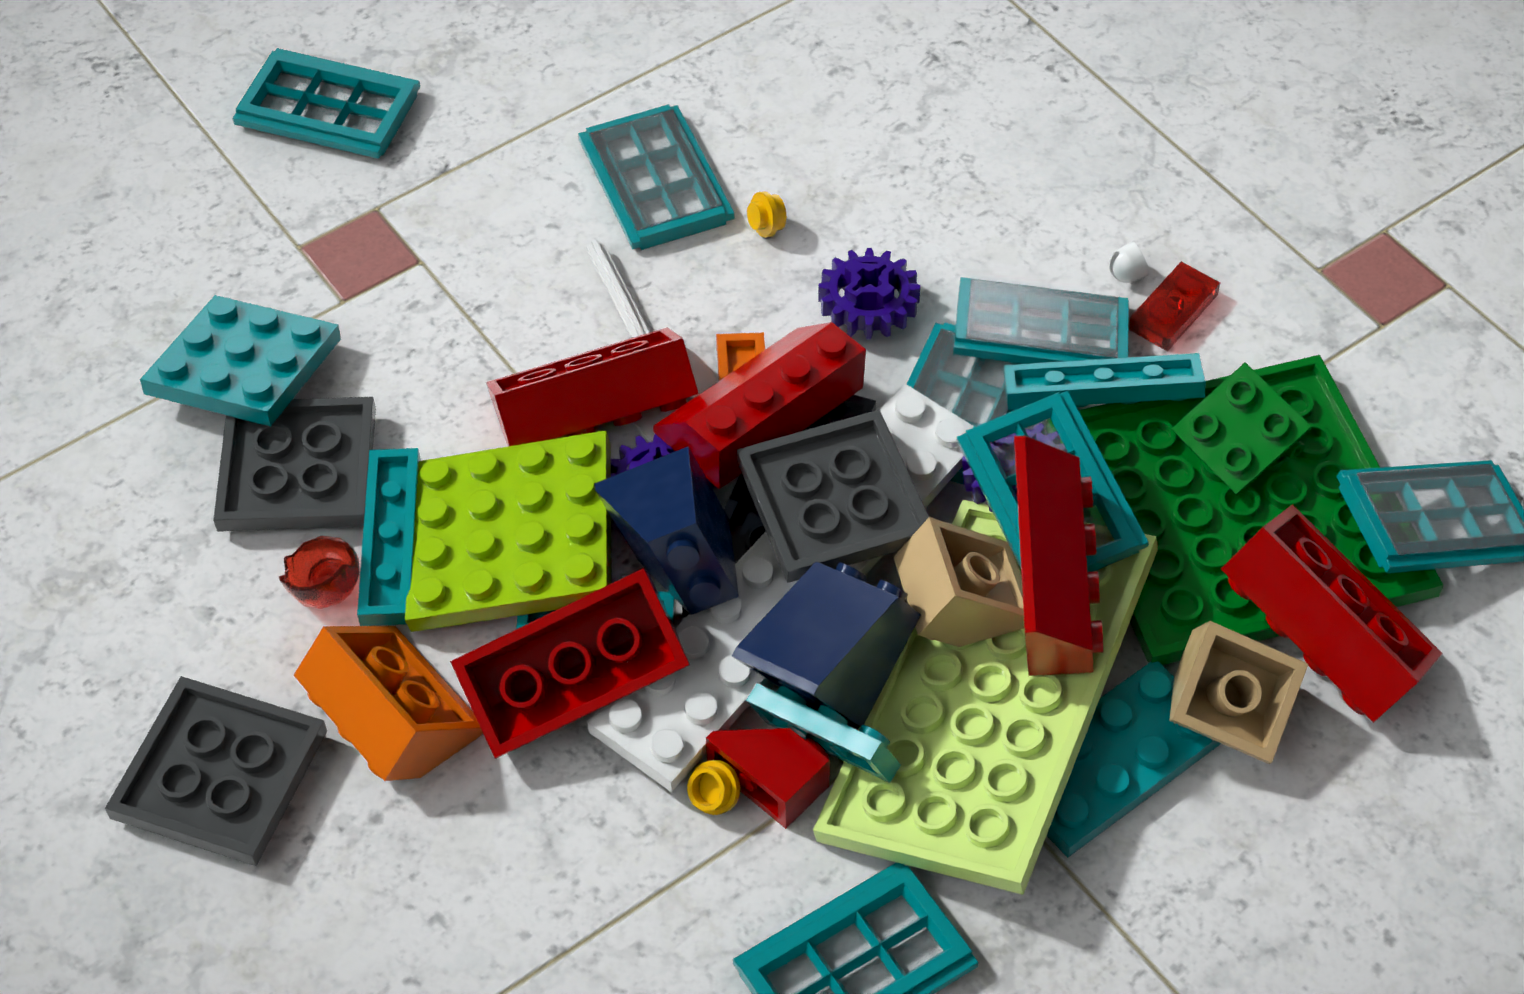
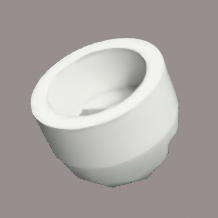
(1128, 264)

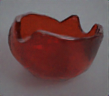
(321, 572)

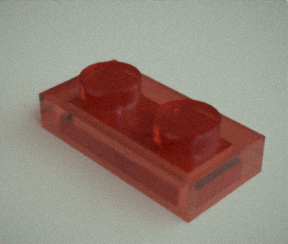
(1174, 306)

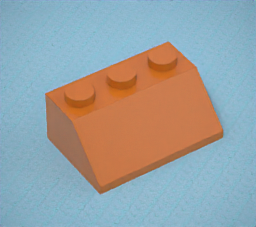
(386, 700)

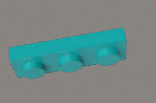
(860, 748)

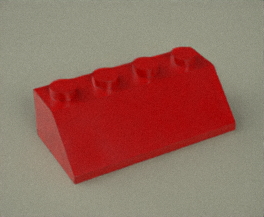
(594, 388)
(767, 398)
(1054, 560)
(1331, 613)
(570, 663)

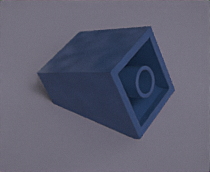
(675, 528)
(832, 639)

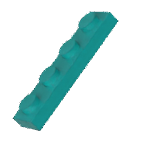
(1107, 380)
(388, 536)

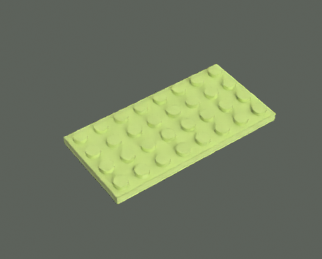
(977, 743)

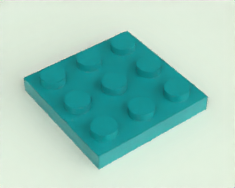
(241, 360)

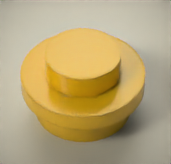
(766, 213)
(714, 787)

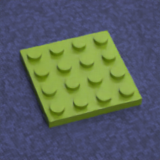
(509, 531)

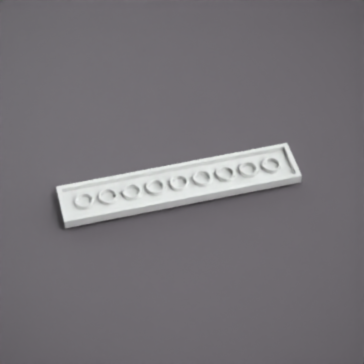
(668, 722)

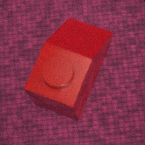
(774, 768)

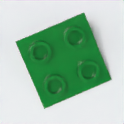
(1242, 429)

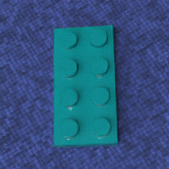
(1124, 757)

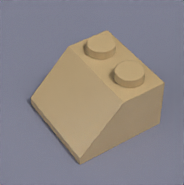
(960, 584)
(1235, 690)

